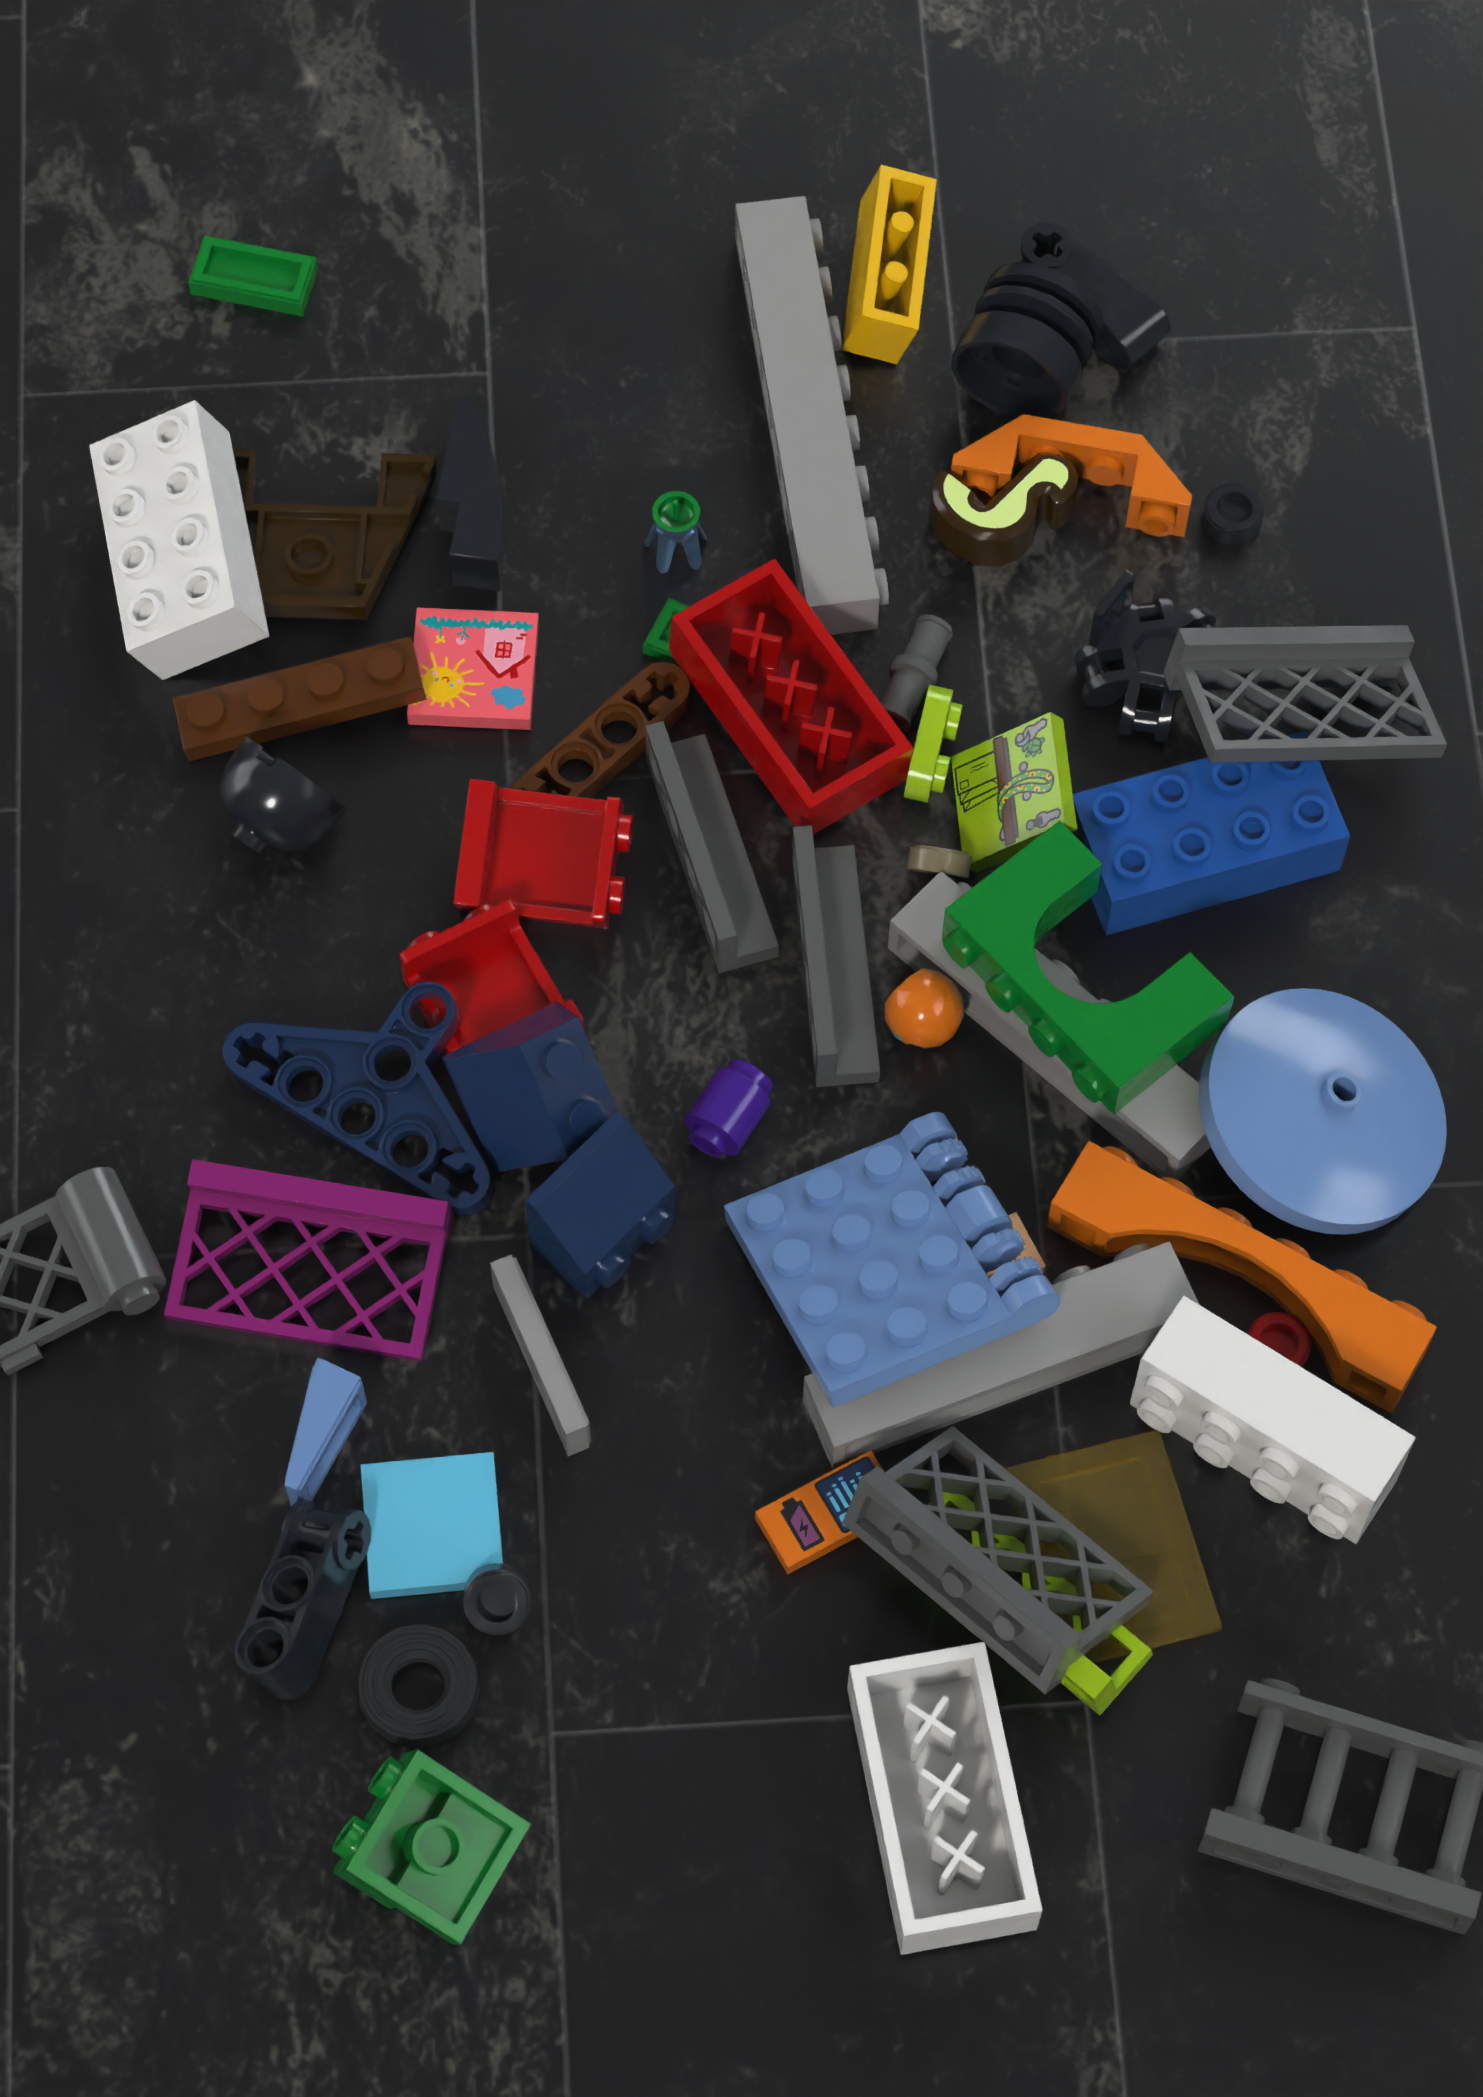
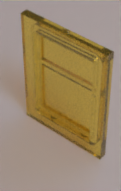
(1132, 1509)

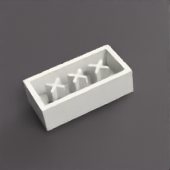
(178, 541)
(1269, 1421)
(943, 1798)

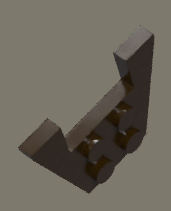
(332, 556)

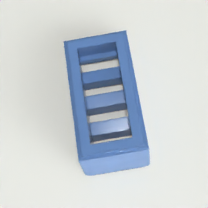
(327, 1418)

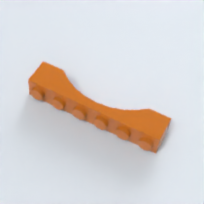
(1361, 1336)

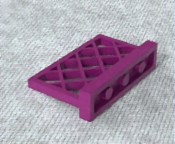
(320, 1205)

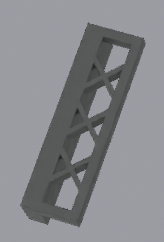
(710, 849)
(834, 962)

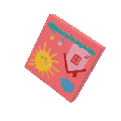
(475, 668)

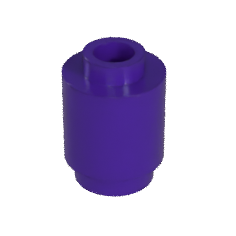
(729, 1109)

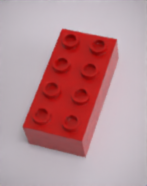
(790, 698)

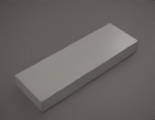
(541, 1354)

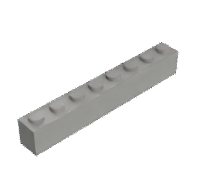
(807, 414)

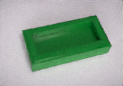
(253, 275)

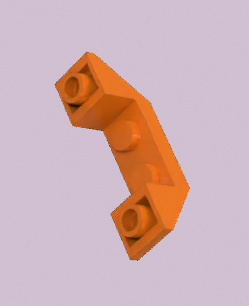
(1104, 456)

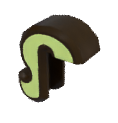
(1006, 524)

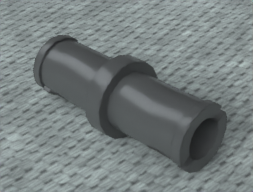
(915, 669)

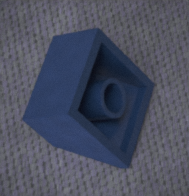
(531, 1089)
(600, 1208)

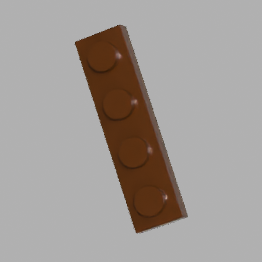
(299, 698)

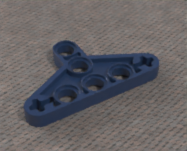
(350, 1076)

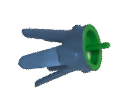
(676, 521)

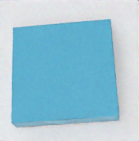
(430, 1523)

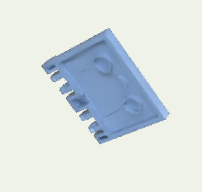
(886, 1268)

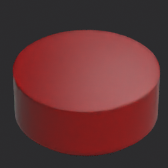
(1283, 1335)

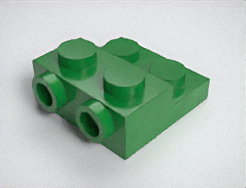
(428, 1845)

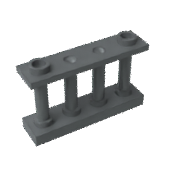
(1307, 1851)

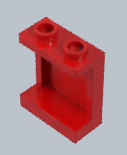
(543, 854)
(486, 969)

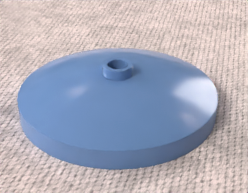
(1322, 1111)

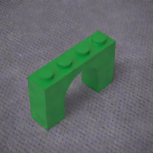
(1107, 1046)

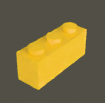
(889, 264)

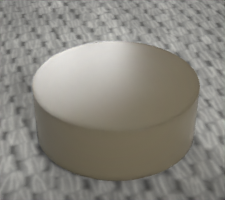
(936, 859)

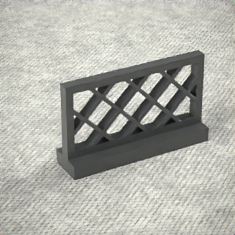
(1303, 663)
(971, 1579)

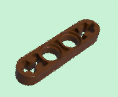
(604, 756)

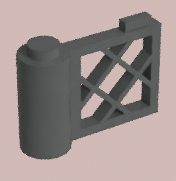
(106, 1255)

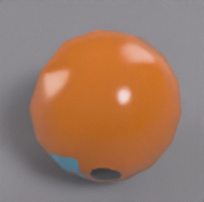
(925, 1009)

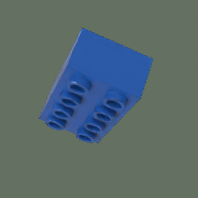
(1207, 836)

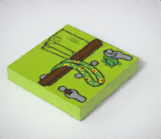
(1012, 790)

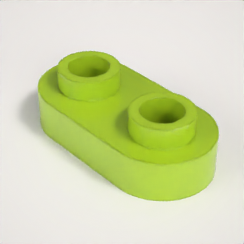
(927, 767)

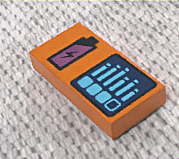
(811, 1517)

